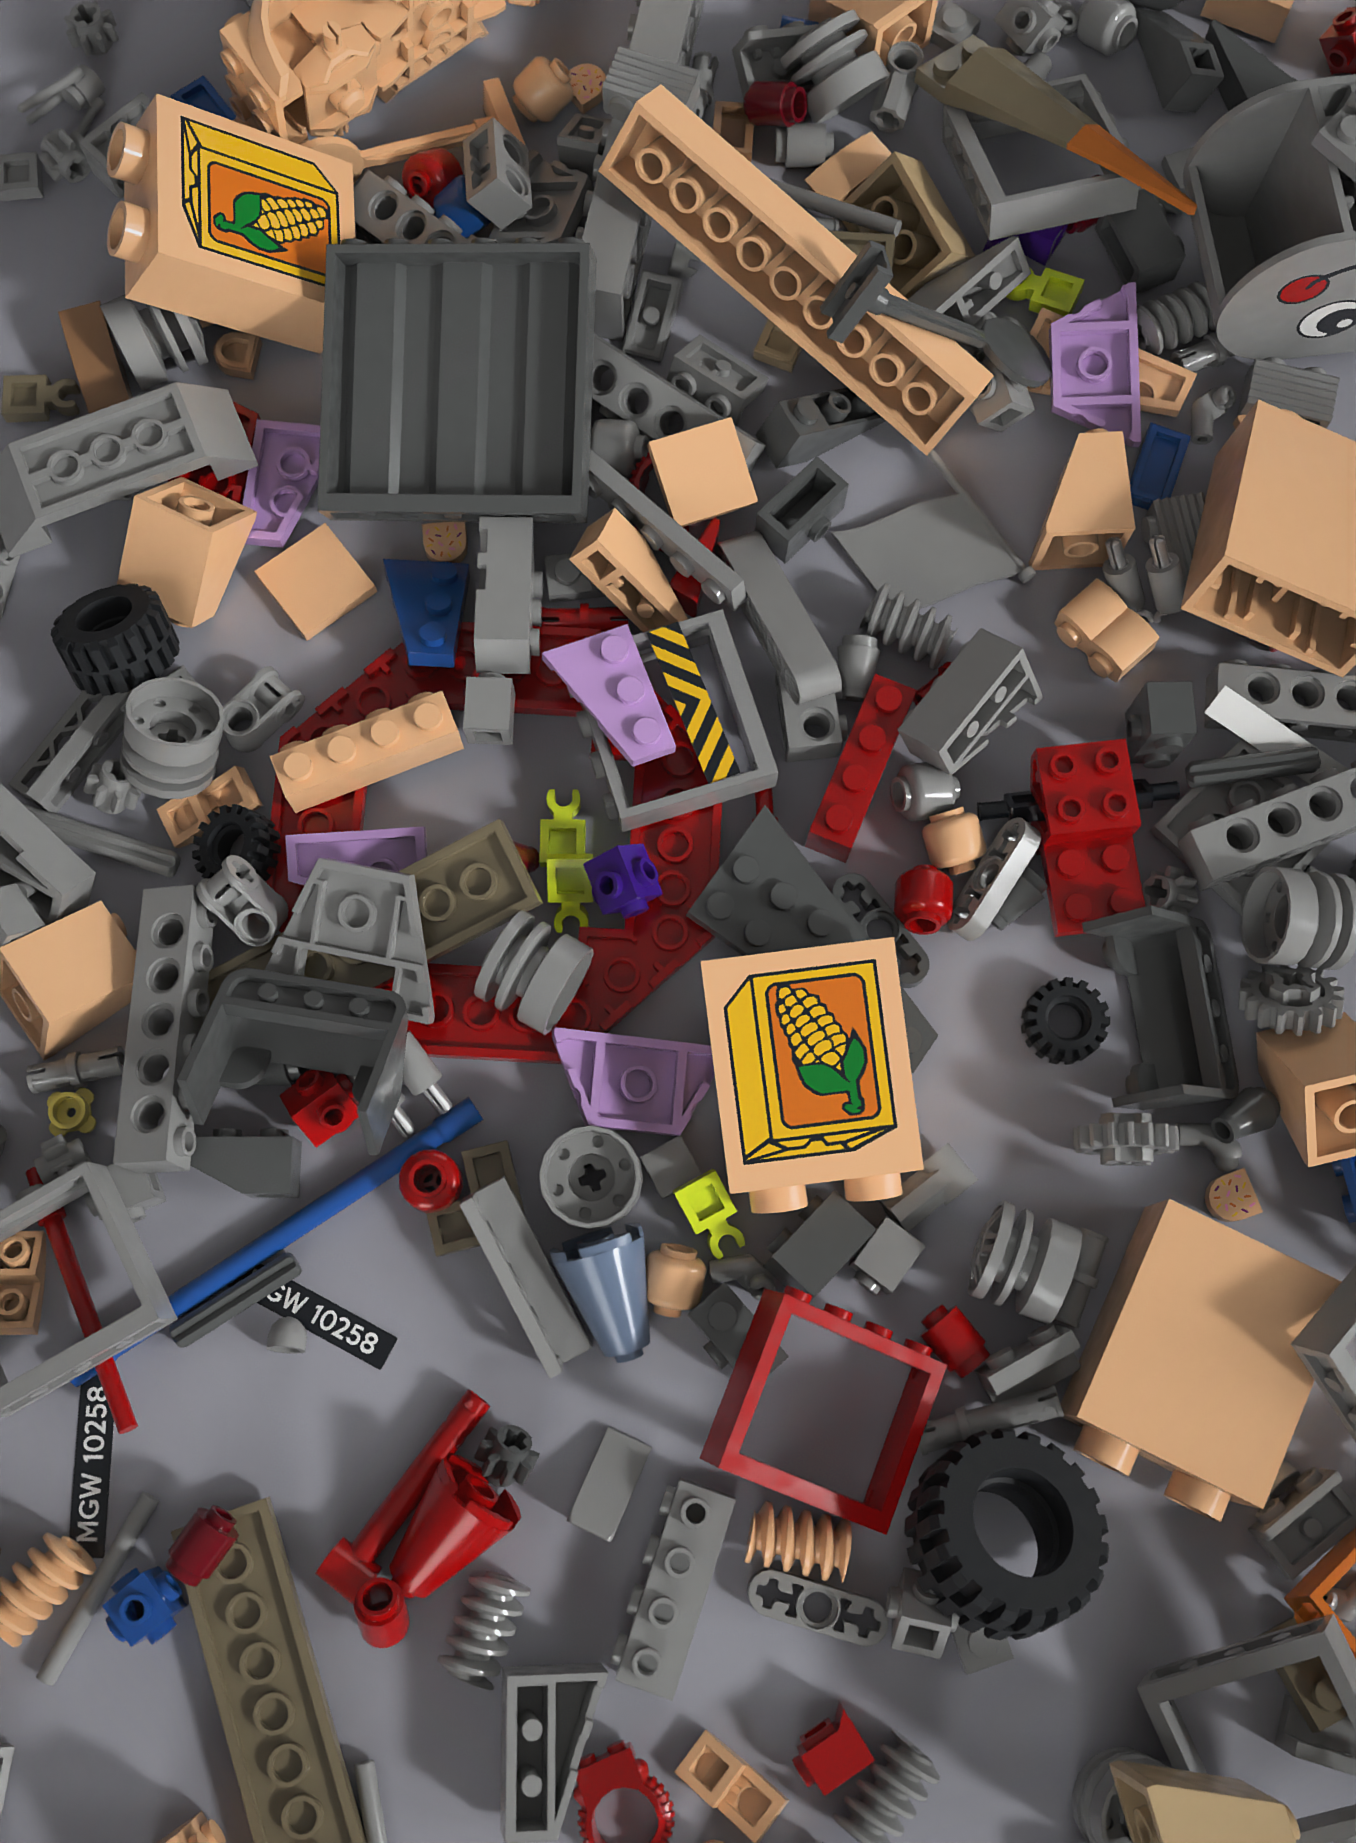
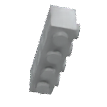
(675, 1588)

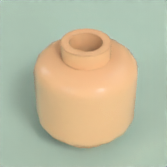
(543, 89)
(954, 840)
(674, 1279)

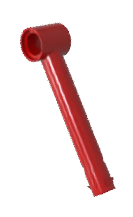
(354, 1562)

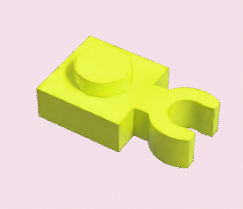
(1051, 290)
(563, 832)
(569, 886)
(707, 1207)

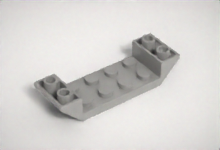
(116, 455)

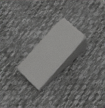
(652, 315)
(609, 1484)

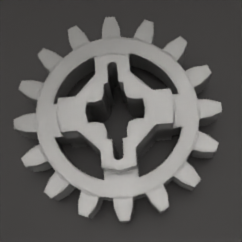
(1291, 999)
(1126, 1139)

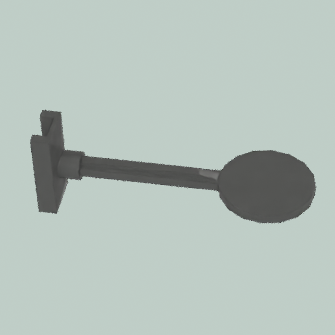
(864, 290)

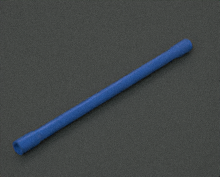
(440, 1131)

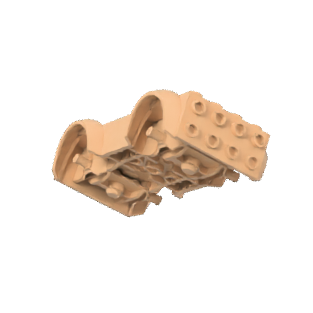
(327, 60)

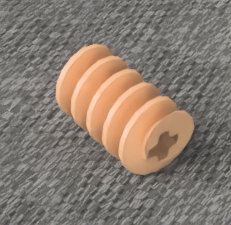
(799, 1540)
(41, 1585)

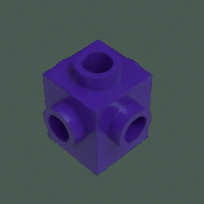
(623, 880)

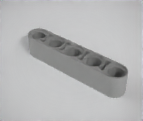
(780, 620)

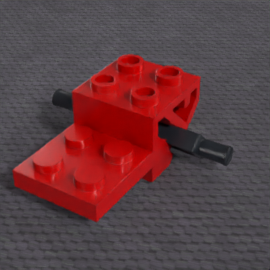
(1087, 820)

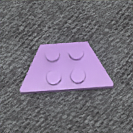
(1098, 365)
(634, 1080)

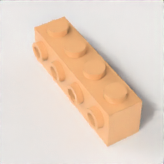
(366, 751)

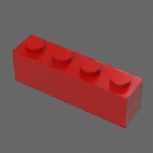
(860, 768)

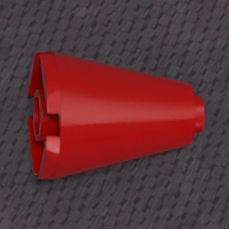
(451, 1527)

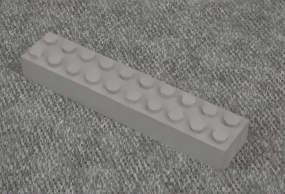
(614, 222)

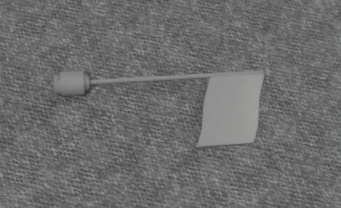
(933, 548)

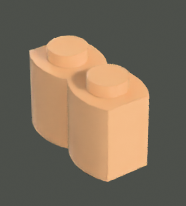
(1105, 631)

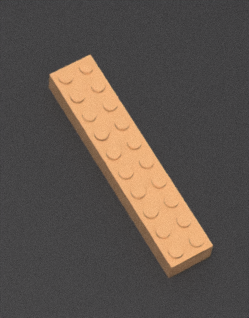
(785, 266)

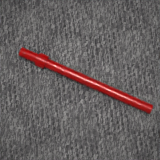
(85, 1310)

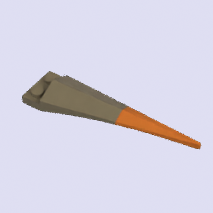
(1007, 91)

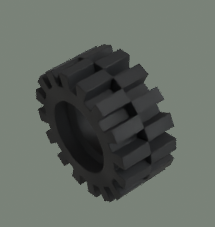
(223, 832)
(1084, 1002)

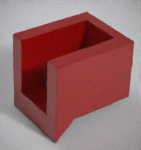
(831, 1753)

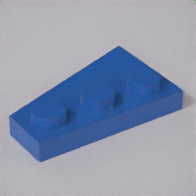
(428, 608)

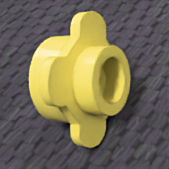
(58, 1108)

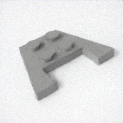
(362, 917)

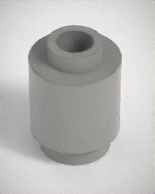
(803, 145)

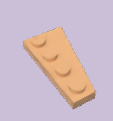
(1160, 381)

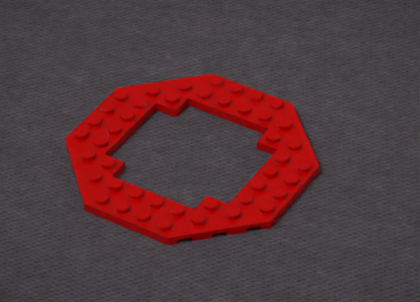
(625, 961)

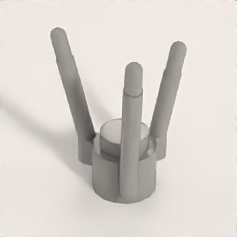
(78, 88)

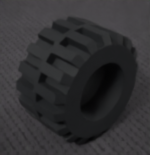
(115, 639)

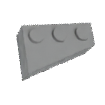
(507, 597)
(970, 701)
(40, 863)
(542, 1740)

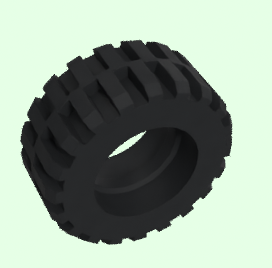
(1054, 1504)

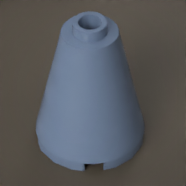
(609, 1287)

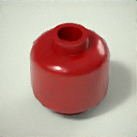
(429, 173)
(924, 899)
(419, 1169)

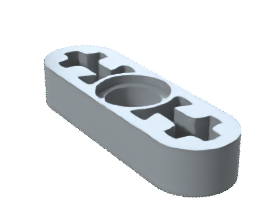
(1005, 858)
(855, 1605)

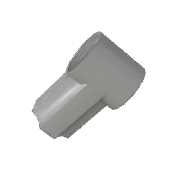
(898, 90)
(940, 1182)

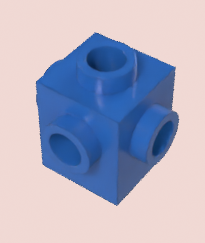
(161, 1602)

